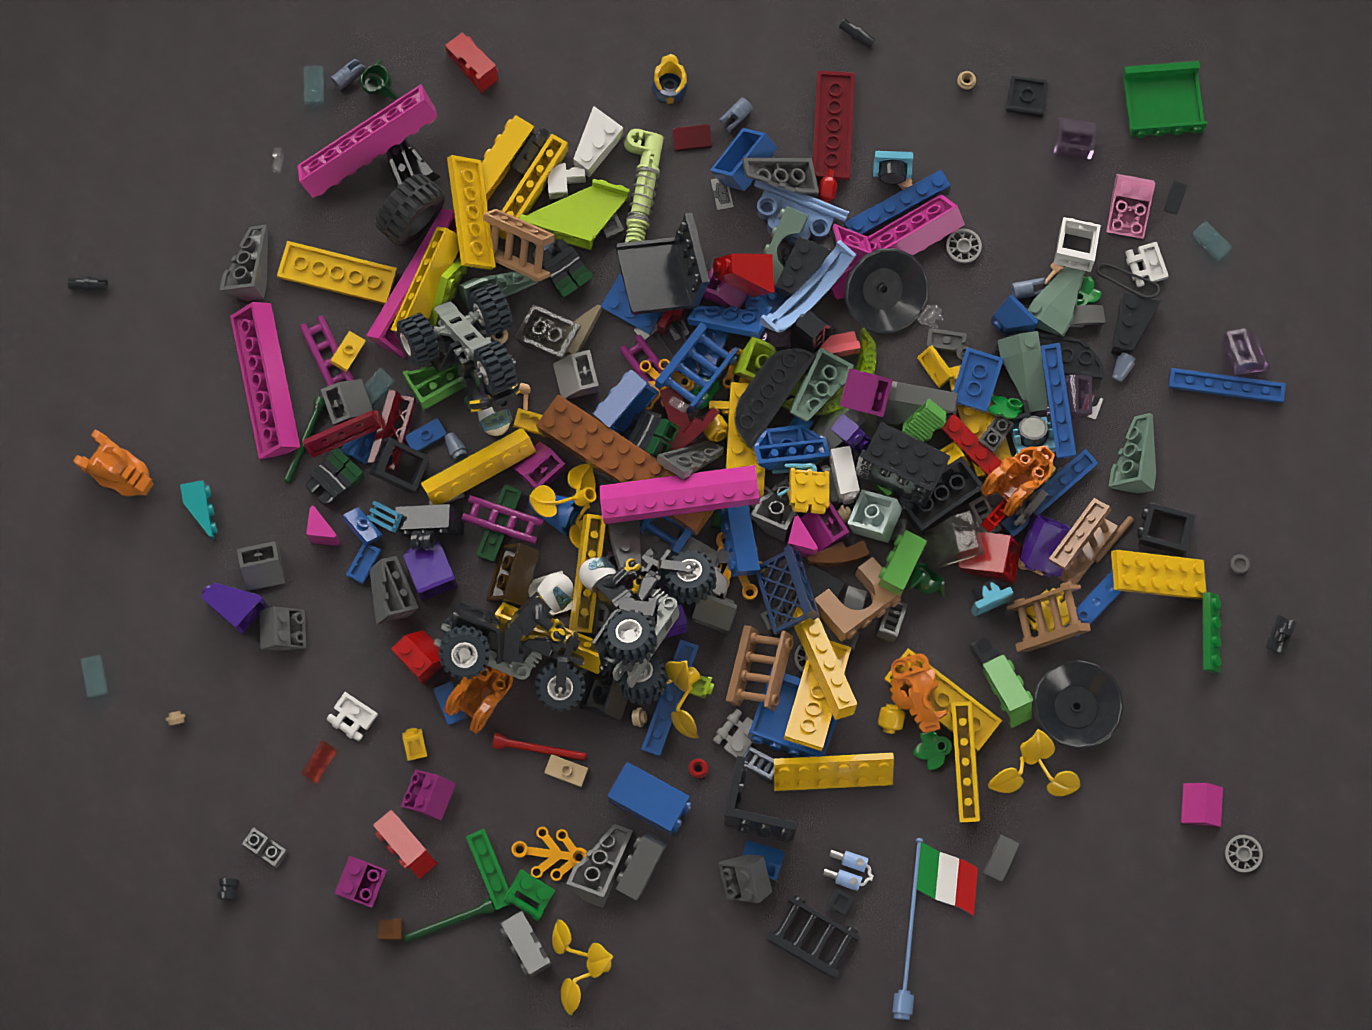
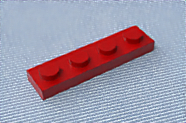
(969, 444)

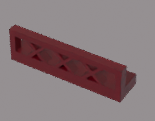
(388, 420)
(343, 433)

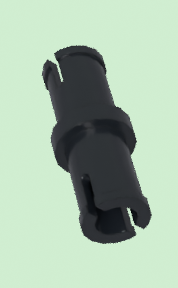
(857, 33)
(88, 283)

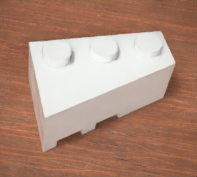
(597, 141)

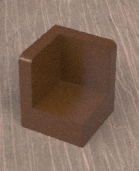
(391, 929)

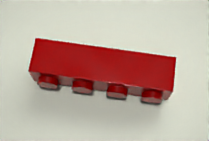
(994, 517)

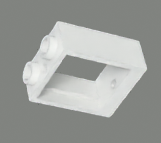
(1073, 258)
(844, 474)

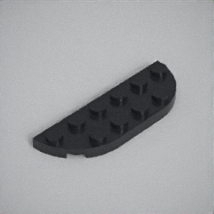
(1076, 355)
(768, 392)

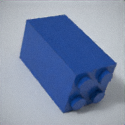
(649, 799)

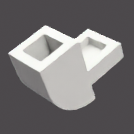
(560, 177)

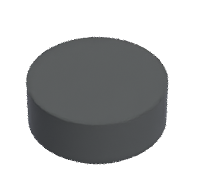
(1239, 564)

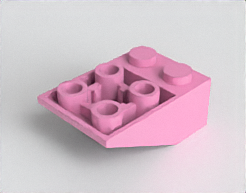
(1130, 206)

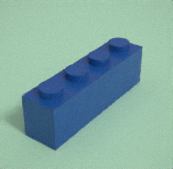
(739, 541)

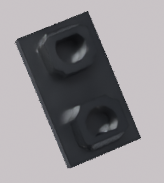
(1281, 634)

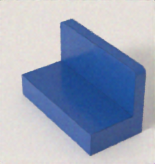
(360, 448)
(772, 856)

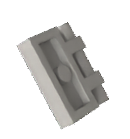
(738, 742)

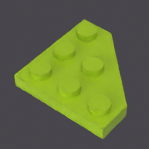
(447, 287)

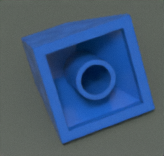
(1013, 317)

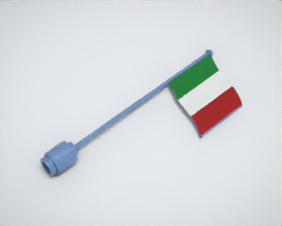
(946, 881)

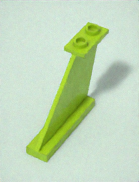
(580, 215)

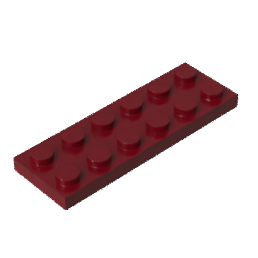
(833, 124)

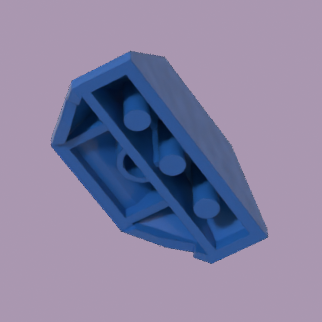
(789, 446)

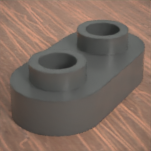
(833, 496)

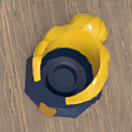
(669, 80)

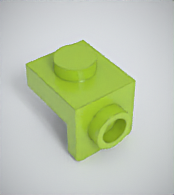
(702, 687)

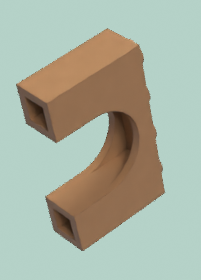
(845, 621)

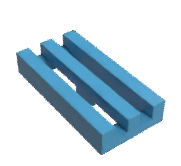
(375, 511)

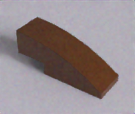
(839, 555)

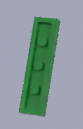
(1211, 637)
(489, 867)

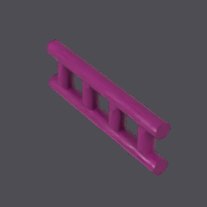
(315, 350)
(652, 358)
(509, 529)

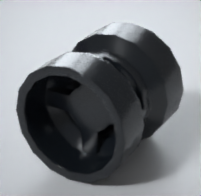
(423, 540)
(228, 890)

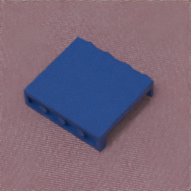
(770, 726)

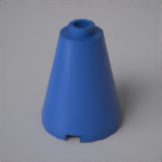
(565, 515)

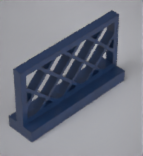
(799, 581)

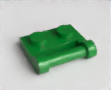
(532, 889)

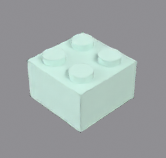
(874, 516)

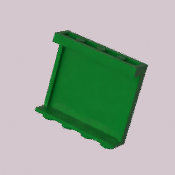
(1163, 99)

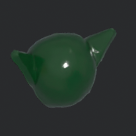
(377, 80)
(926, 580)

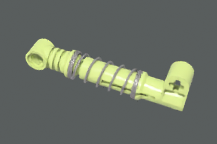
(645, 185)

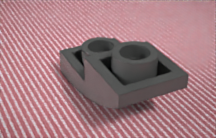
(1088, 315)
(996, 433)
(854, 598)
(265, 847)
(1001, 857)

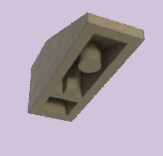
(587, 323)

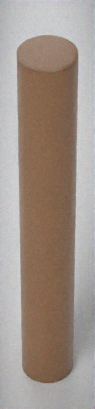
(1120, 531)

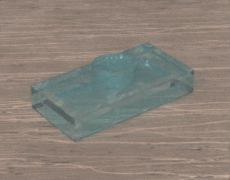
(314, 84)
(1211, 240)
(378, 385)
(94, 676)

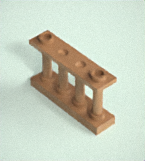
(526, 232)
(1084, 542)
(1060, 632)
(744, 659)

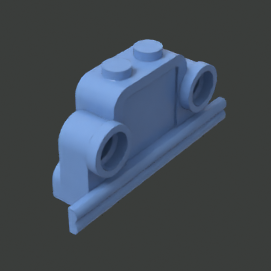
(820, 213)

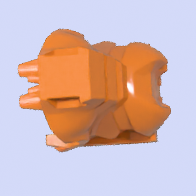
(115, 468)
(1019, 476)
(922, 684)
(479, 696)

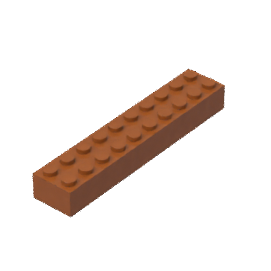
(607, 451)

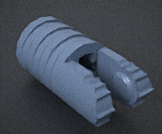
(347, 74)
(738, 112)
(1025, 288)

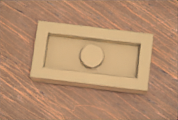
(566, 770)

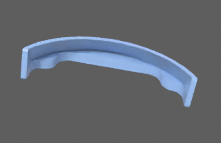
(811, 290)

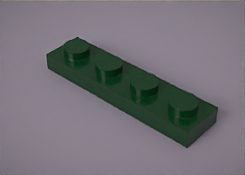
(493, 540)

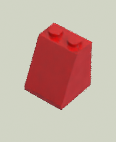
(746, 272)
(999, 559)
(418, 655)

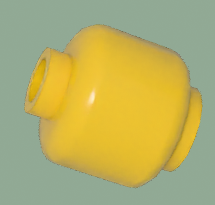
(717, 429)
(891, 718)

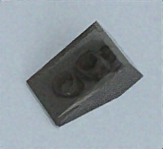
(547, 332)
(953, 541)

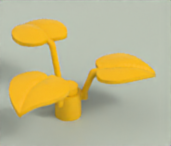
(583, 481)
(684, 678)
(1036, 748)
(598, 962)

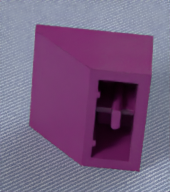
(722, 293)
(866, 392)
(540, 467)
(825, 528)
(428, 794)
(360, 882)

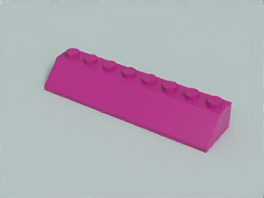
(366, 141)
(911, 232)
(380, 330)
(265, 380)
(679, 496)

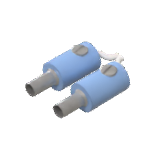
(845, 878)

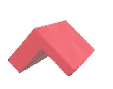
(842, 344)

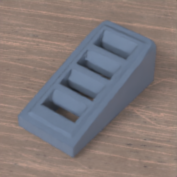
(764, 758)

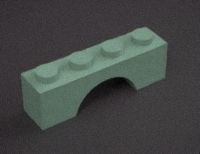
(790, 222)

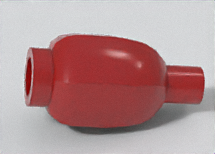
(827, 187)

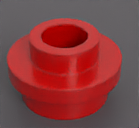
(693, 764)

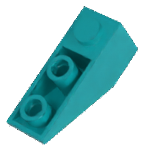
(196, 500)

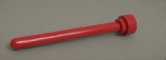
(500, 742)

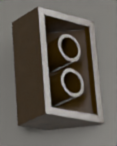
(513, 574)

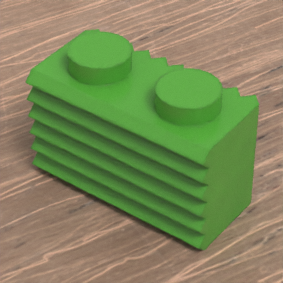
(925, 421)

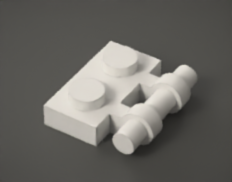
(1152, 262)
(355, 711)

